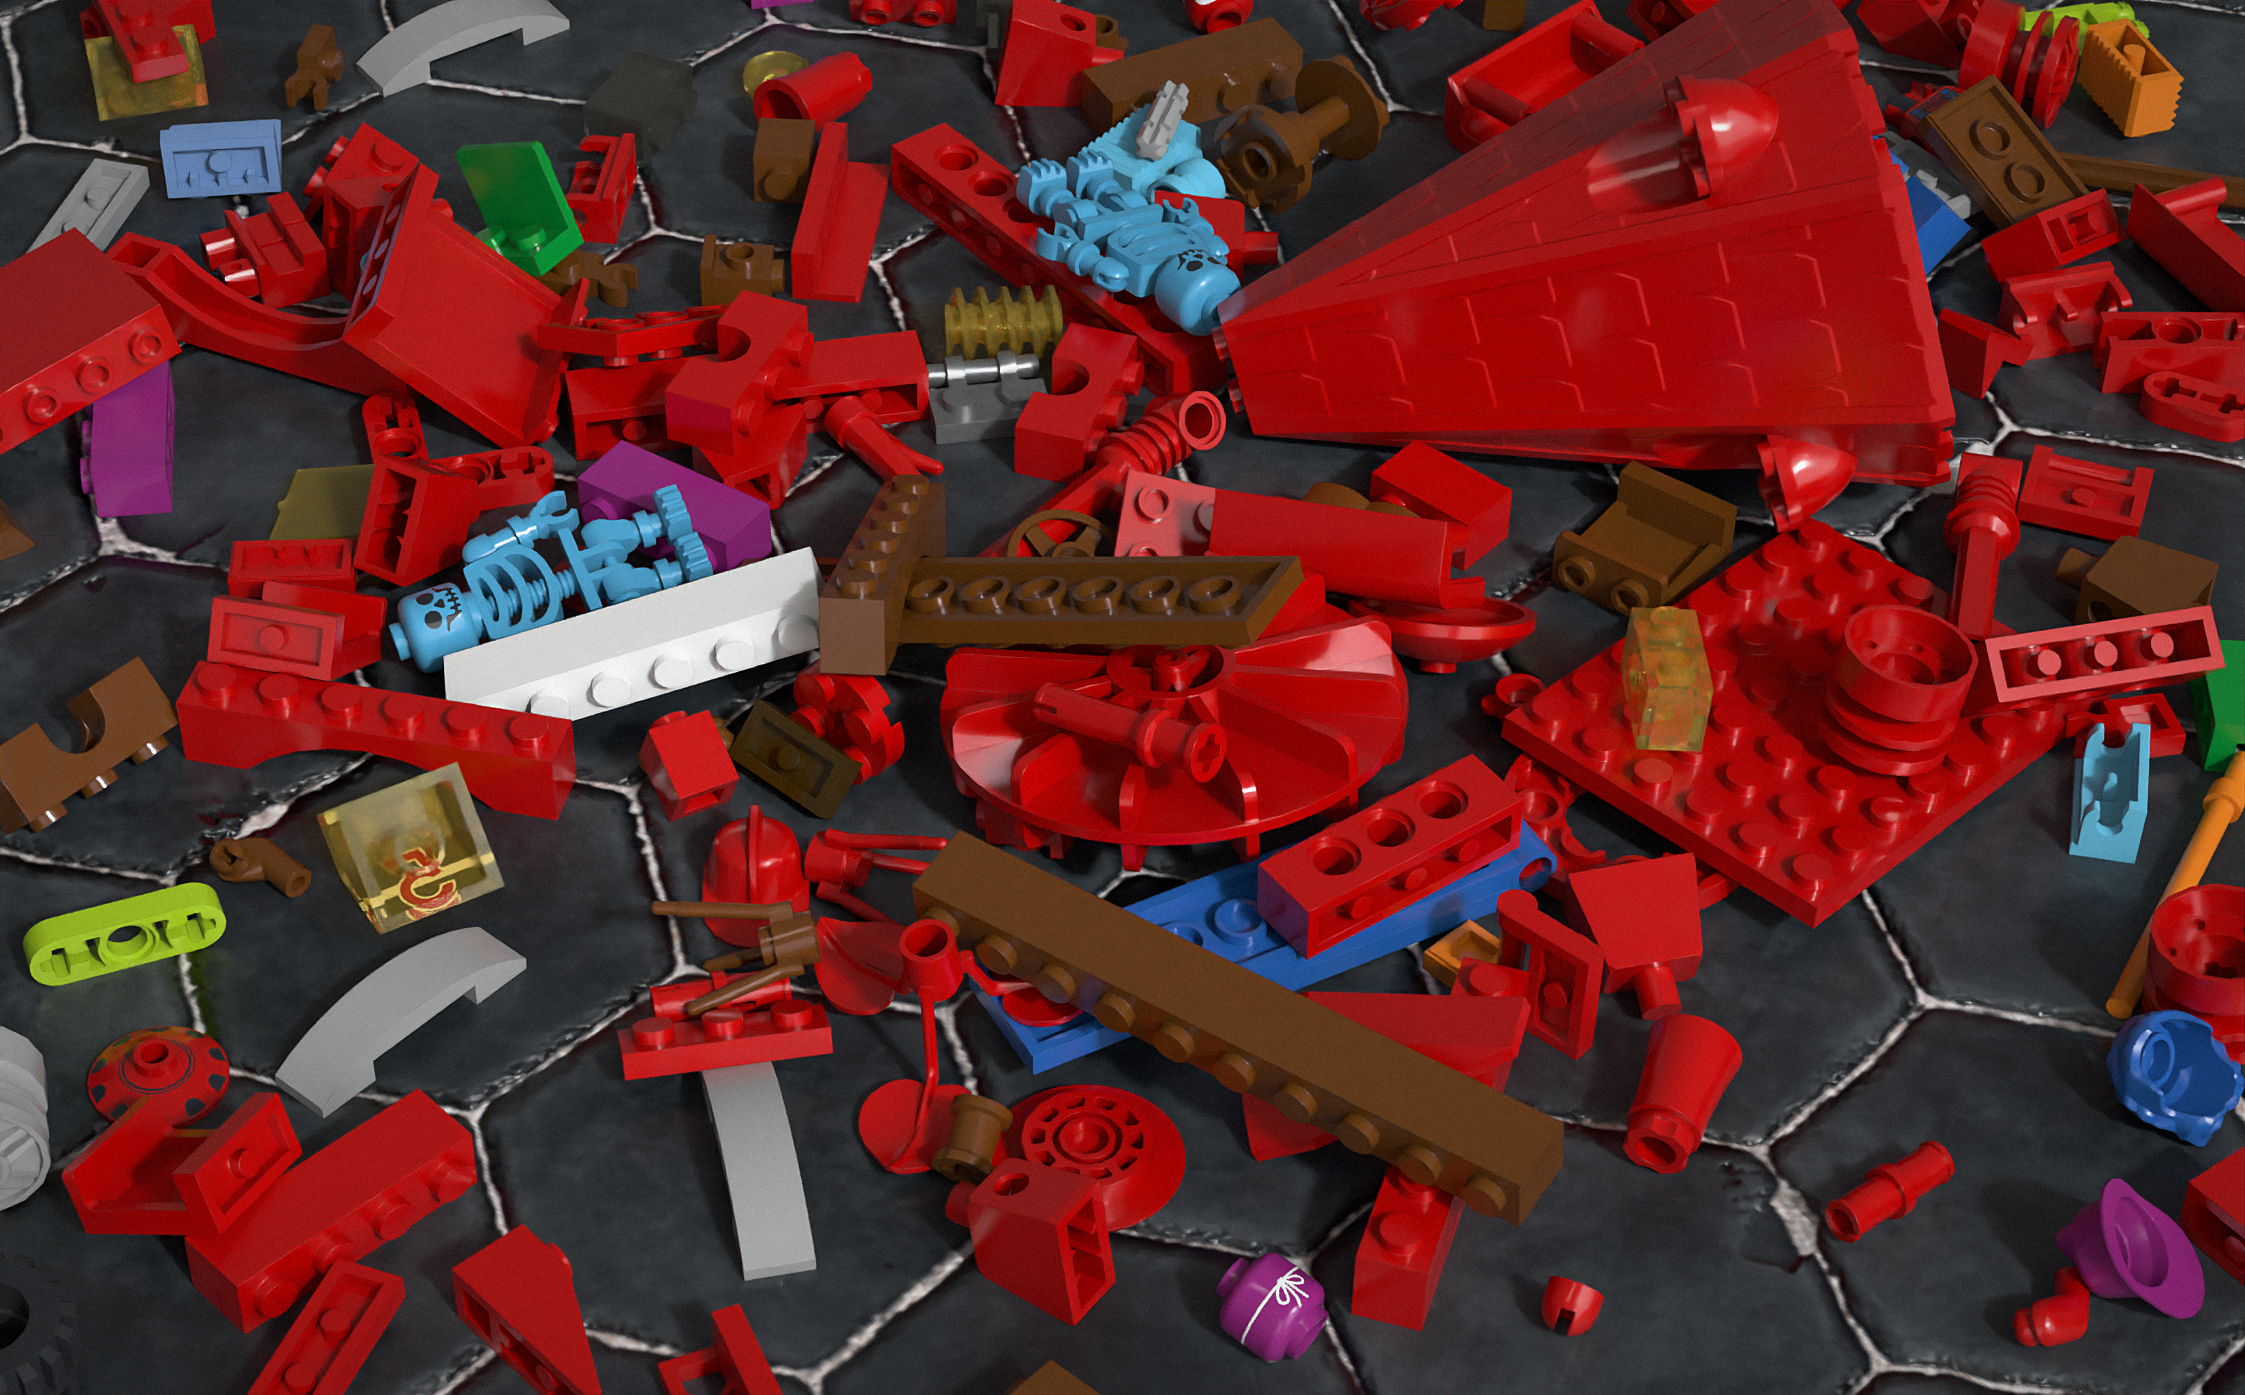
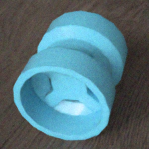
(1192, 177)

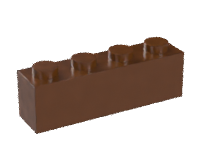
(1220, 69)

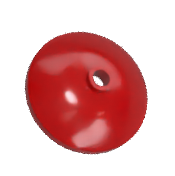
(1449, 636)

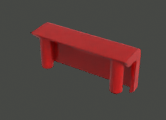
(1531, 73)
(2191, 242)
(1350, 547)

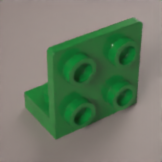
(520, 204)

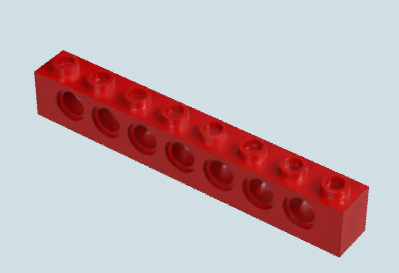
(979, 208)

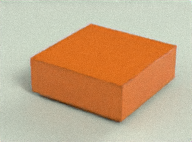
(1466, 940)

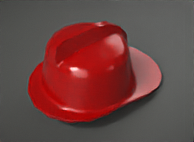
(753, 863)

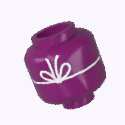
(1271, 1306)

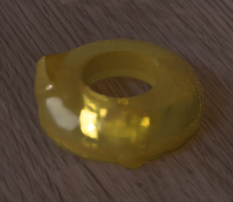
(770, 66)

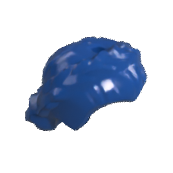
(2174, 1074)

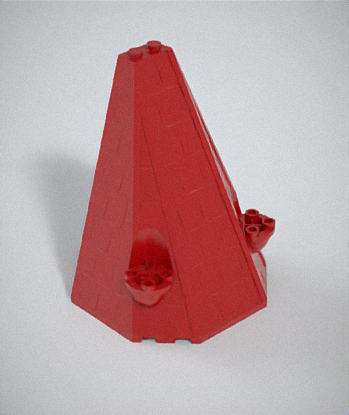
(1639, 272)

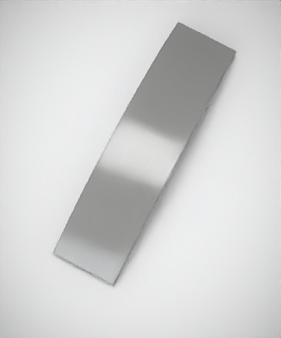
(405, 53)
(387, 1006)
(759, 1170)

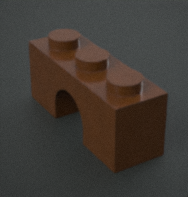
(116, 720)

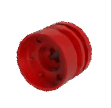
(2026, 63)
(1896, 689)
(2200, 961)

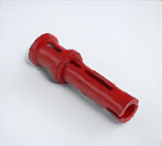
(1153, 735)

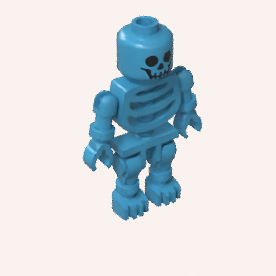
(1145, 245)
(450, 621)

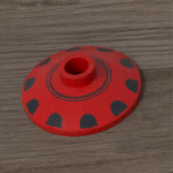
(168, 1062)

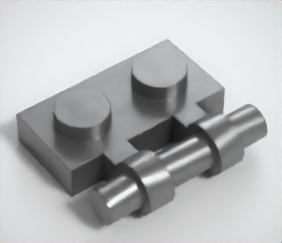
(982, 410)

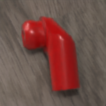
(2058, 1317)

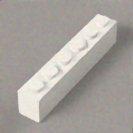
(647, 643)

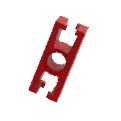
(2187, 343)

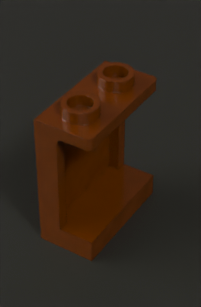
(1648, 544)

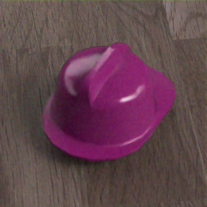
(2134, 1251)

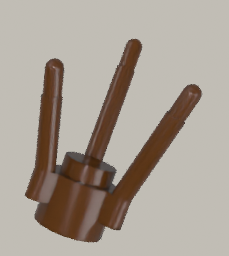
(784, 944)

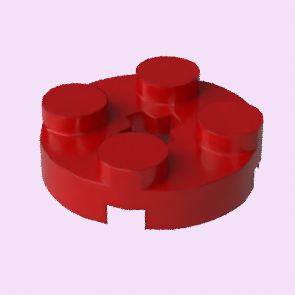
(849, 715)

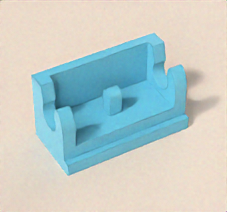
(2110, 796)

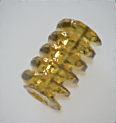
(1002, 321)

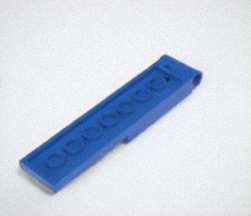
(1224, 919)

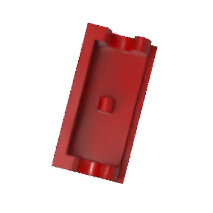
(604, 189)
(2060, 307)

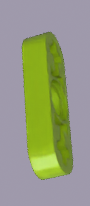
(99, 922)

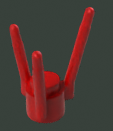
(845, 860)

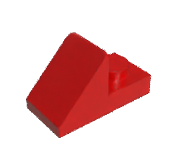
(1976, 351)

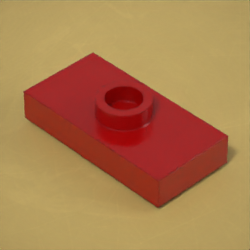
(301, 561)

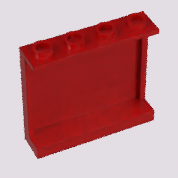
(461, 320)
(71, 334)

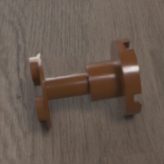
(1272, 152)

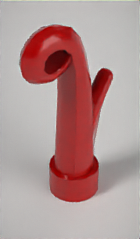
(858, 429)

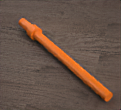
(2221, 807)

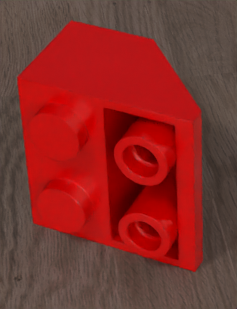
(1922, 28)

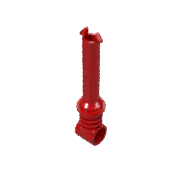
(1156, 443)
(1981, 534)

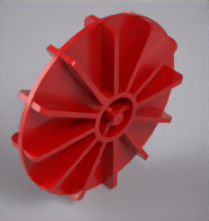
(1301, 711)

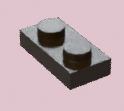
(795, 759)

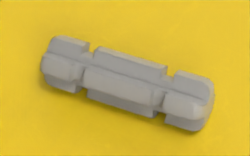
(1162, 120)

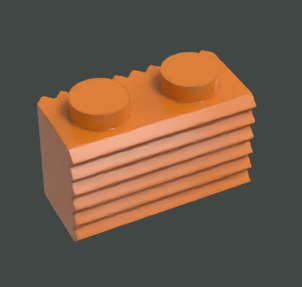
(2129, 78)

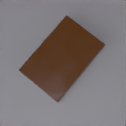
(1999, 154)

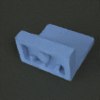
(222, 158)

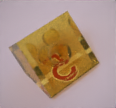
(411, 848)

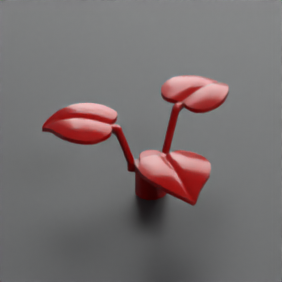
(861, 975)

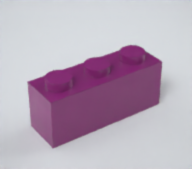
(132, 446)
(725, 519)

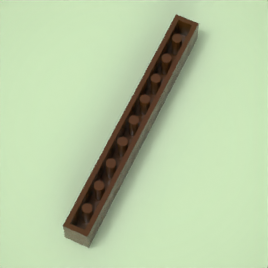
(1244, 1029)

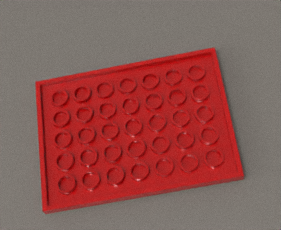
(1766, 788)

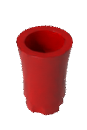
(815, 92)
(1678, 1090)

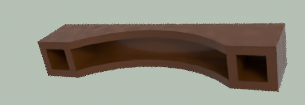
(870, 583)

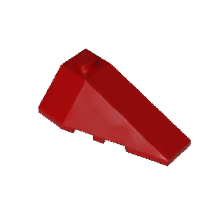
(1452, 1029)

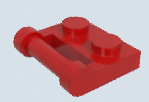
(2083, 495)
(1563, 972)

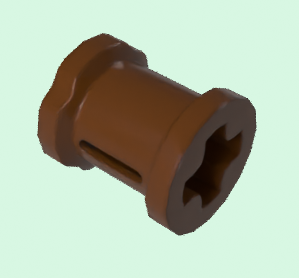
(972, 1138)

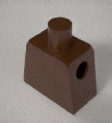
(2136, 580)

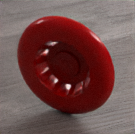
(1097, 1135)

